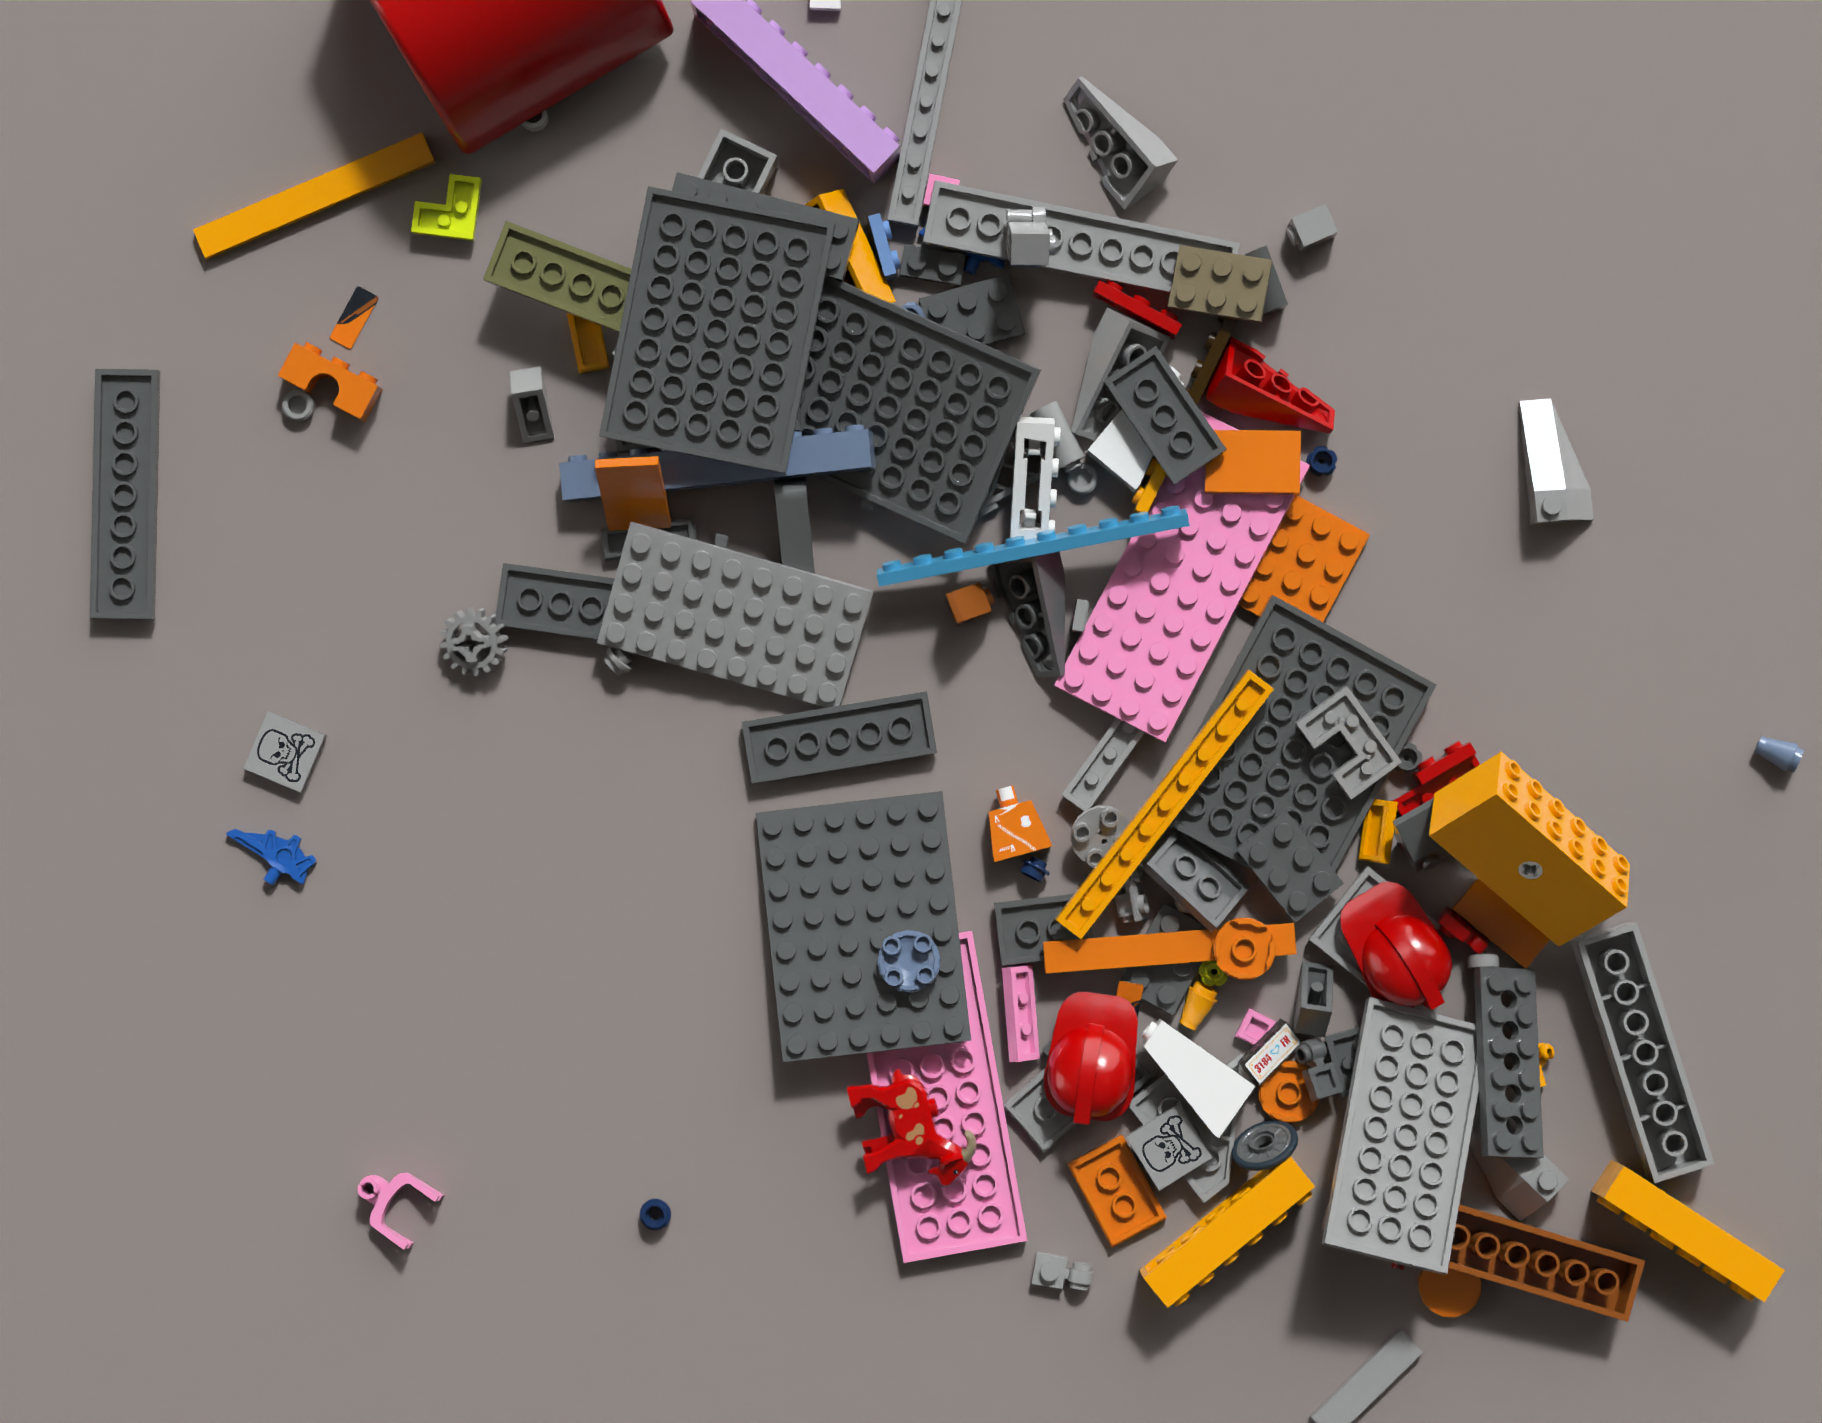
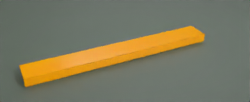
(314, 196)

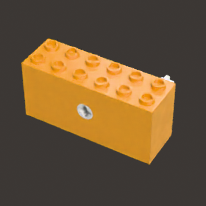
(1530, 849)

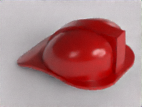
(1396, 946)
(1092, 1057)

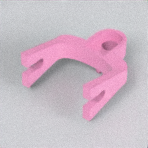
(382, 1197)

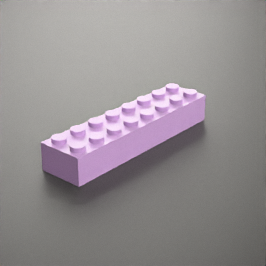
(801, 83)

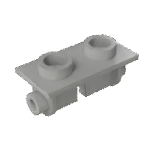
(1134, 903)

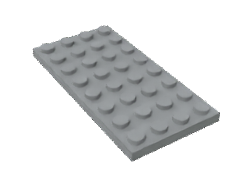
(734, 616)
(1404, 1137)

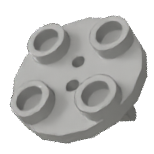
(1087, 841)

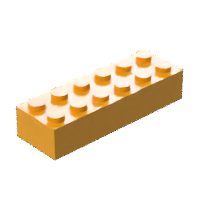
(1680, 1226)
(1225, 1230)

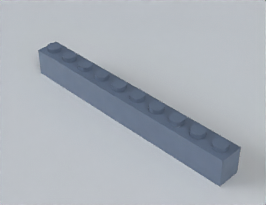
(810, 456)

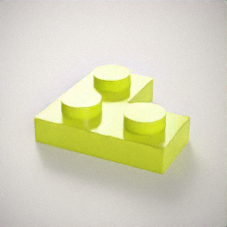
(454, 219)

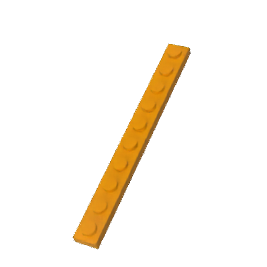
(1164, 804)

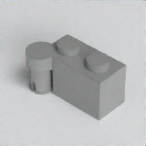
(1028, 237)

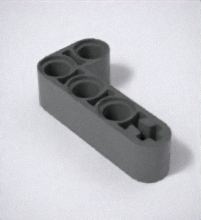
(794, 523)

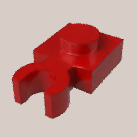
(1456, 926)

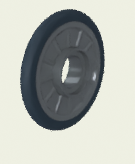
(1251, 1157)

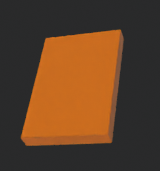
(1256, 463)
(633, 492)
(1500, 923)
(1116, 1190)

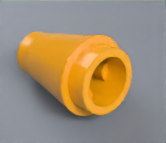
(1198, 1004)

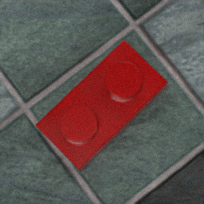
(1453, 755)

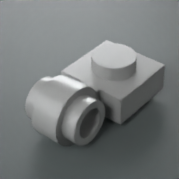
(1051, 1271)

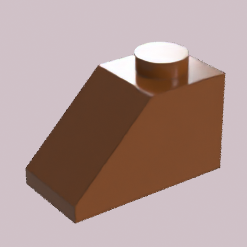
(969, 603)

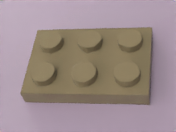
(1220, 284)

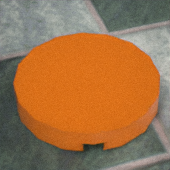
(1244, 948)
(1286, 1094)
(1449, 1293)

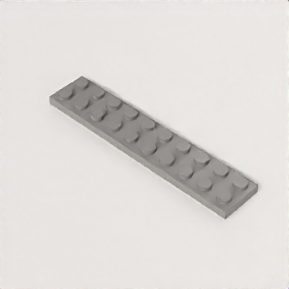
(1084, 240)

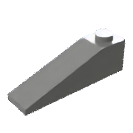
(1125, 149)
(1114, 345)
(1553, 473)

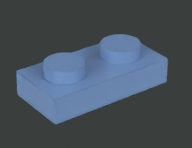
(881, 233)

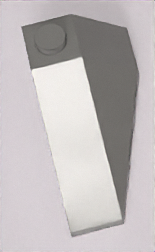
(1517, 1182)

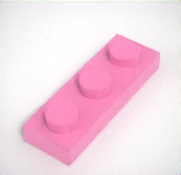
(1020, 1013)

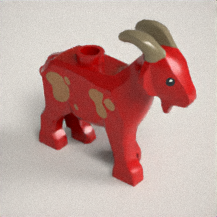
(912, 1125)

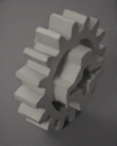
(473, 628)

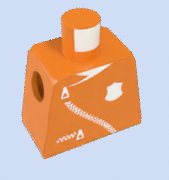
(1015, 827)

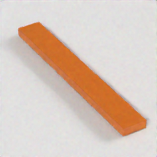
(1146, 949)

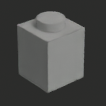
(1311, 228)

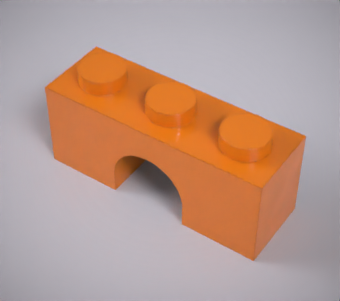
(306, 367)

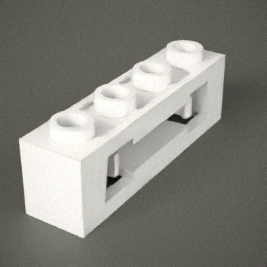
(1035, 430)

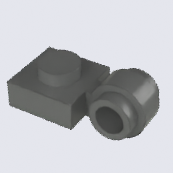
(1320, 1078)

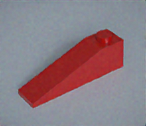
(1256, 390)

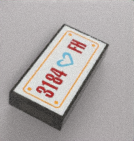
(1269, 1052)

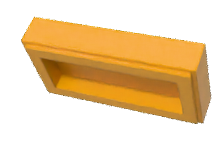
(588, 345)
(1378, 832)

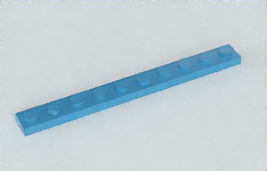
(1045, 543)

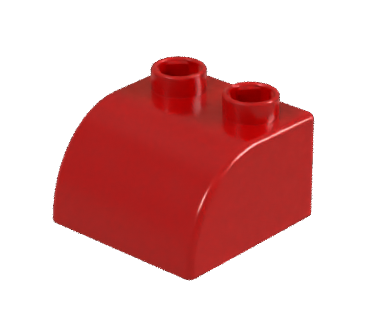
(511, 59)

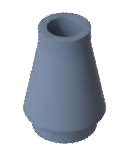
(1780, 753)

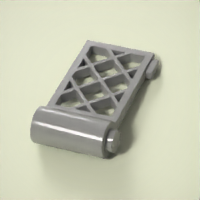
(1068, 453)

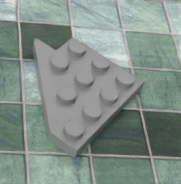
(1214, 1173)

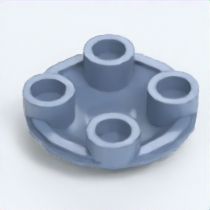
(909, 961)

